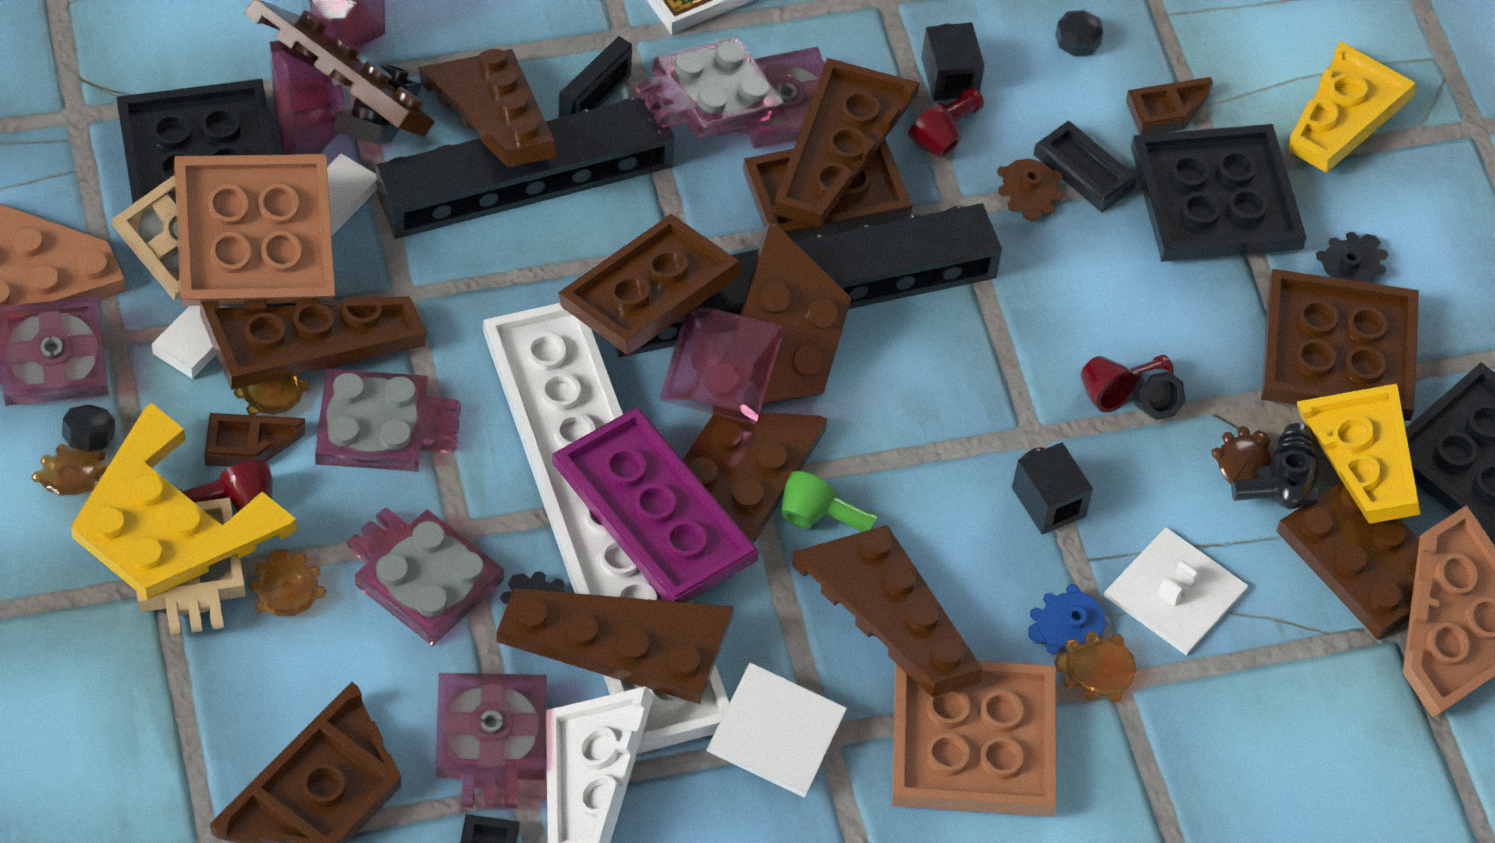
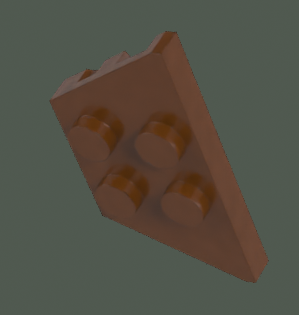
(810, 306)
(750, 463)
(319, 784)

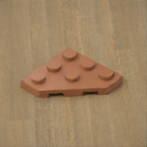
(52, 261)
(1452, 613)

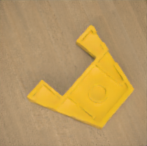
(152, 529)

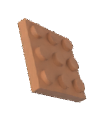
(253, 229)
(978, 744)

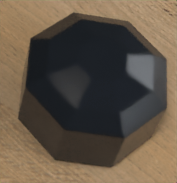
(1079, 32)
(1159, 393)
(88, 427)

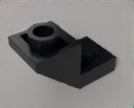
(367, 123)

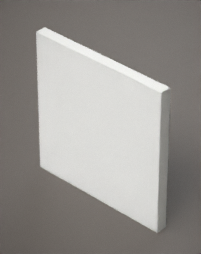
(1176, 591)
(776, 729)

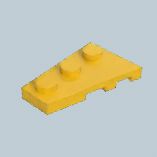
(1348, 107)
(1367, 448)

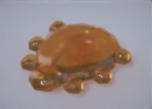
(272, 396)
(70, 470)
(286, 584)
(1097, 666)

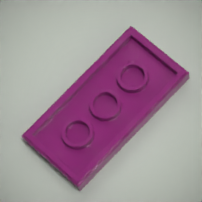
(655, 507)

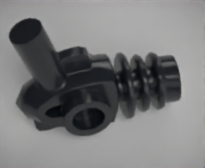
(1290, 474)

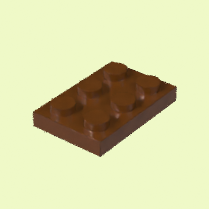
(870, 200)
(649, 284)
(1359, 561)

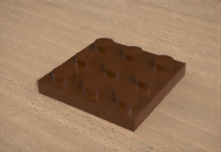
(1338, 338)

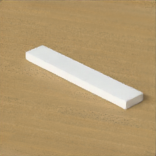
(186, 341)

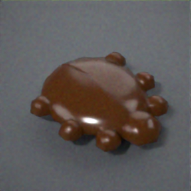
(1030, 187)
(1243, 454)

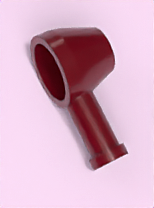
(937, 127)
(1112, 383)
(239, 482)

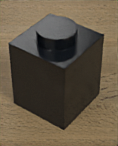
(952, 60)
(1051, 487)

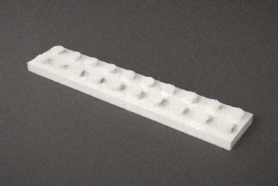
(556, 397)

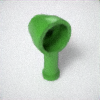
(810, 498)

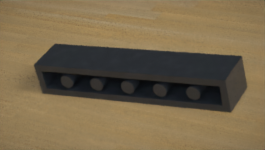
(472, 182)

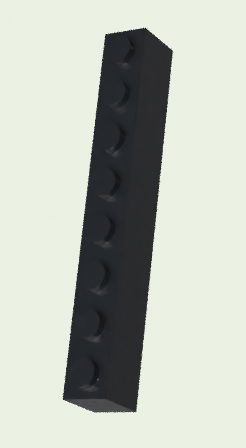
(881, 262)

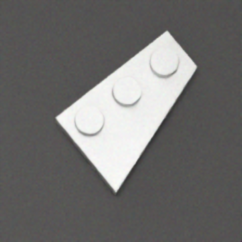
(591, 763)

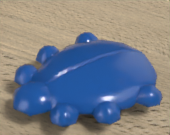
(1066, 618)

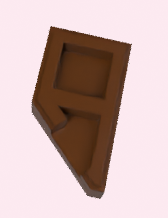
(1167, 106)
(249, 437)

